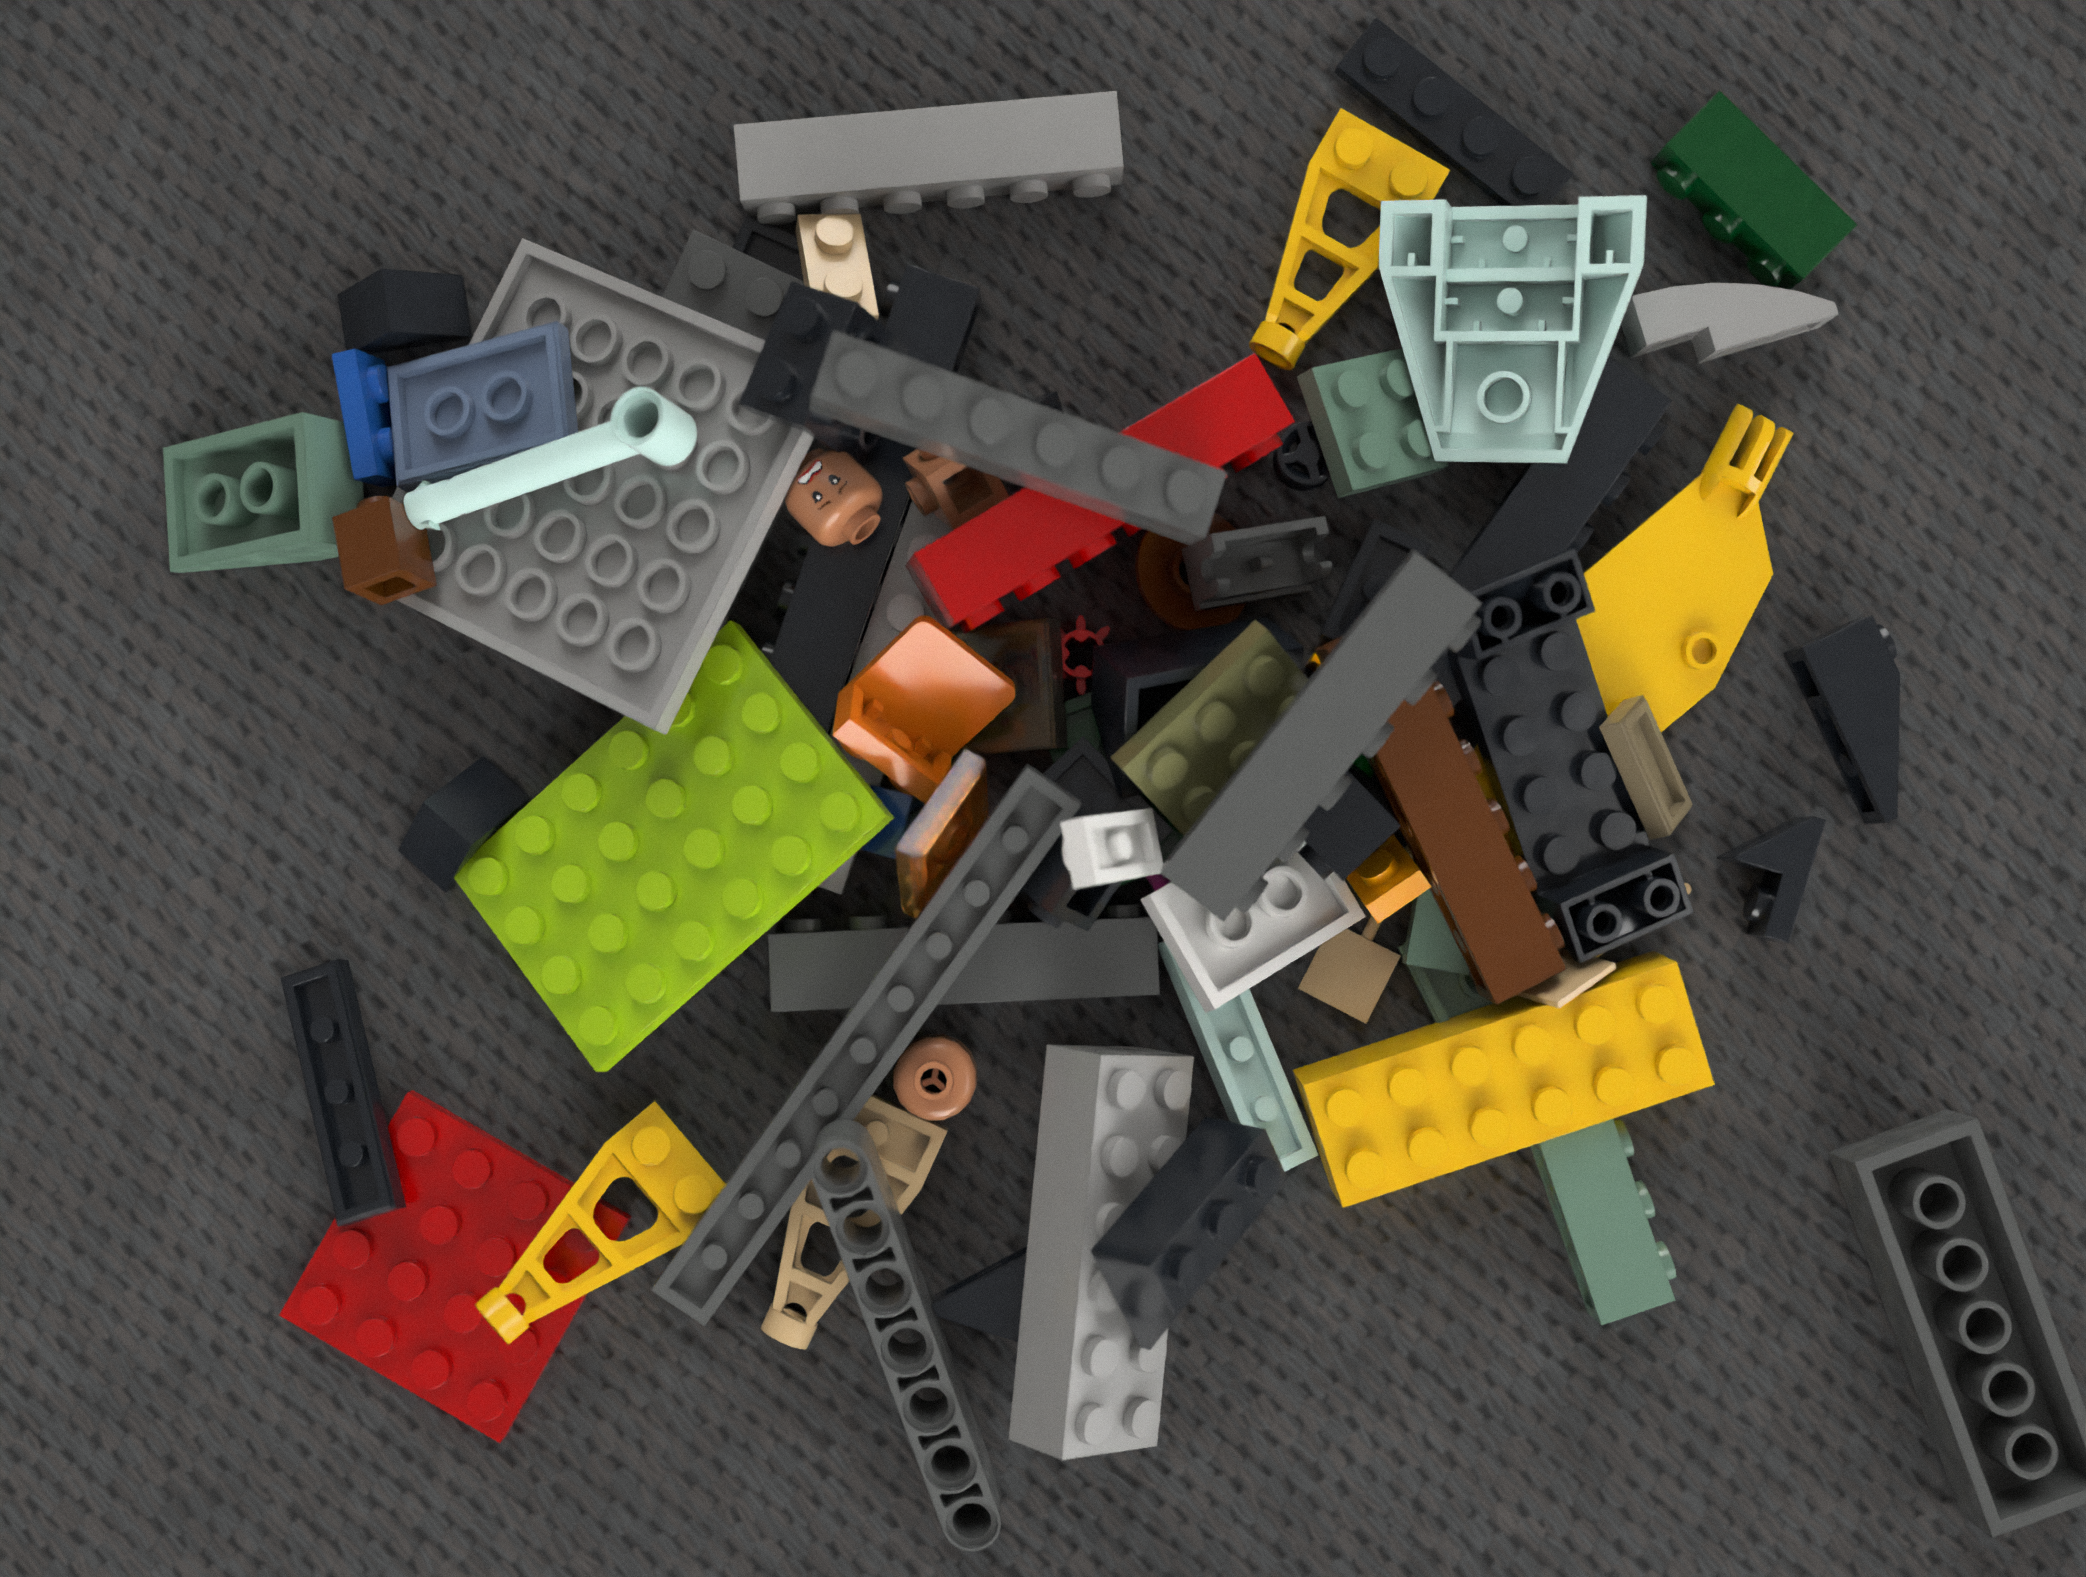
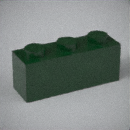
(1751, 194)

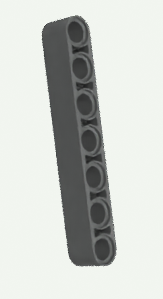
(911, 1365)

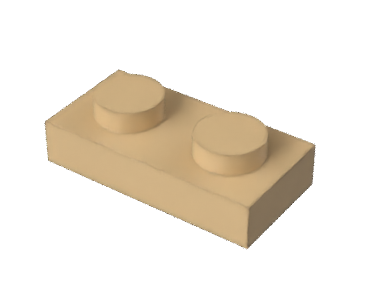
(836, 257)

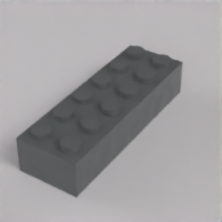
(1969, 1319)

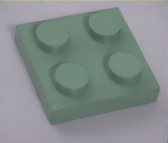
(1368, 422)

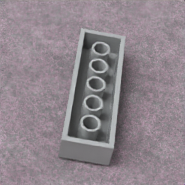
(1101, 1138)

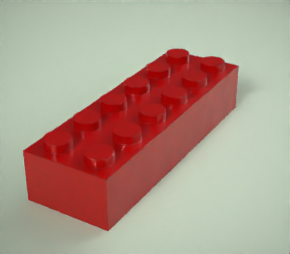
(1029, 533)

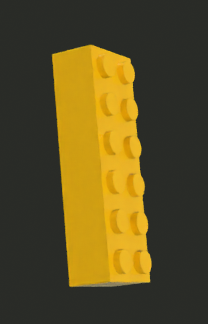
(1502, 1079)

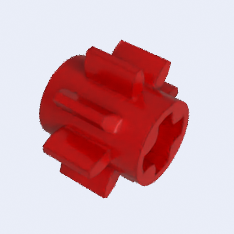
(1080, 638)

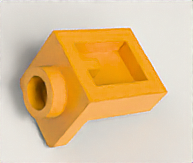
(1388, 880)

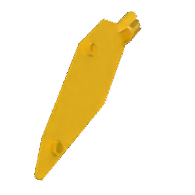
(1683, 582)

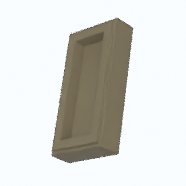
(1646, 767)

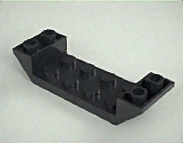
(1550, 766)

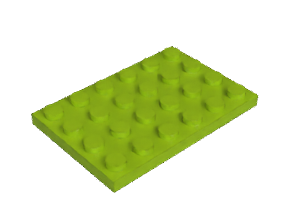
(671, 850)

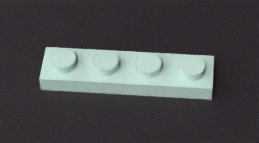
(1245, 1068)

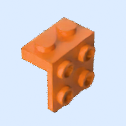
(919, 706)

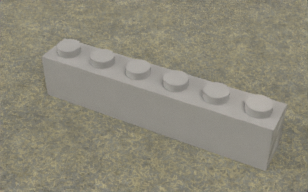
(930, 156)

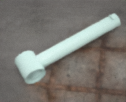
(561, 459)

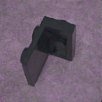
(793, 358)

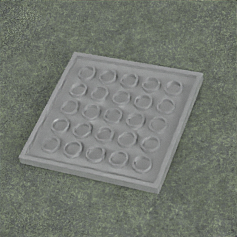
(635, 562)

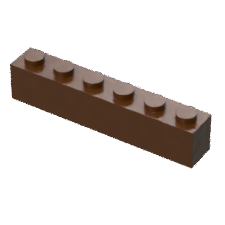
(1463, 848)

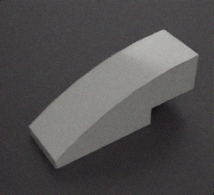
(1720, 317)

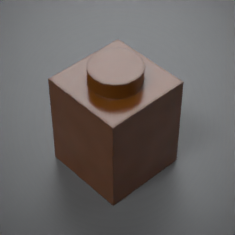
(382, 551)

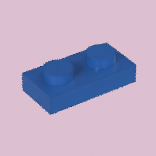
(366, 415)

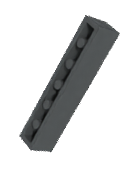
(1016, 439)
(1320, 735)
(1013, 963)

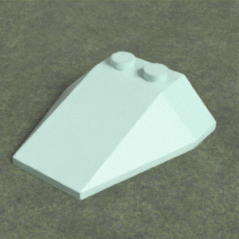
(1509, 316)

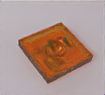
(942, 831)

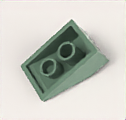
(258, 494)

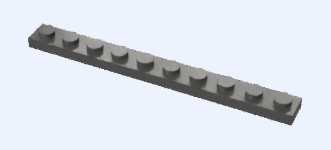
(867, 1041)

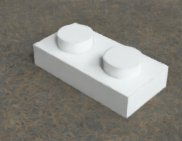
(1111, 847)

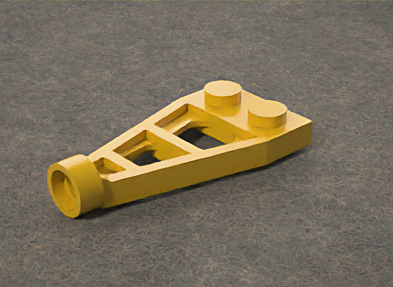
(1369, 167)
(668, 1174)

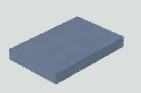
(480, 403)

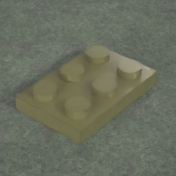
(1211, 726)

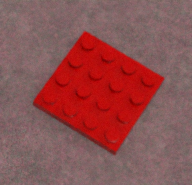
(408, 1281)

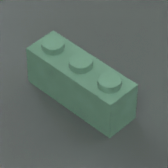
(1605, 1221)

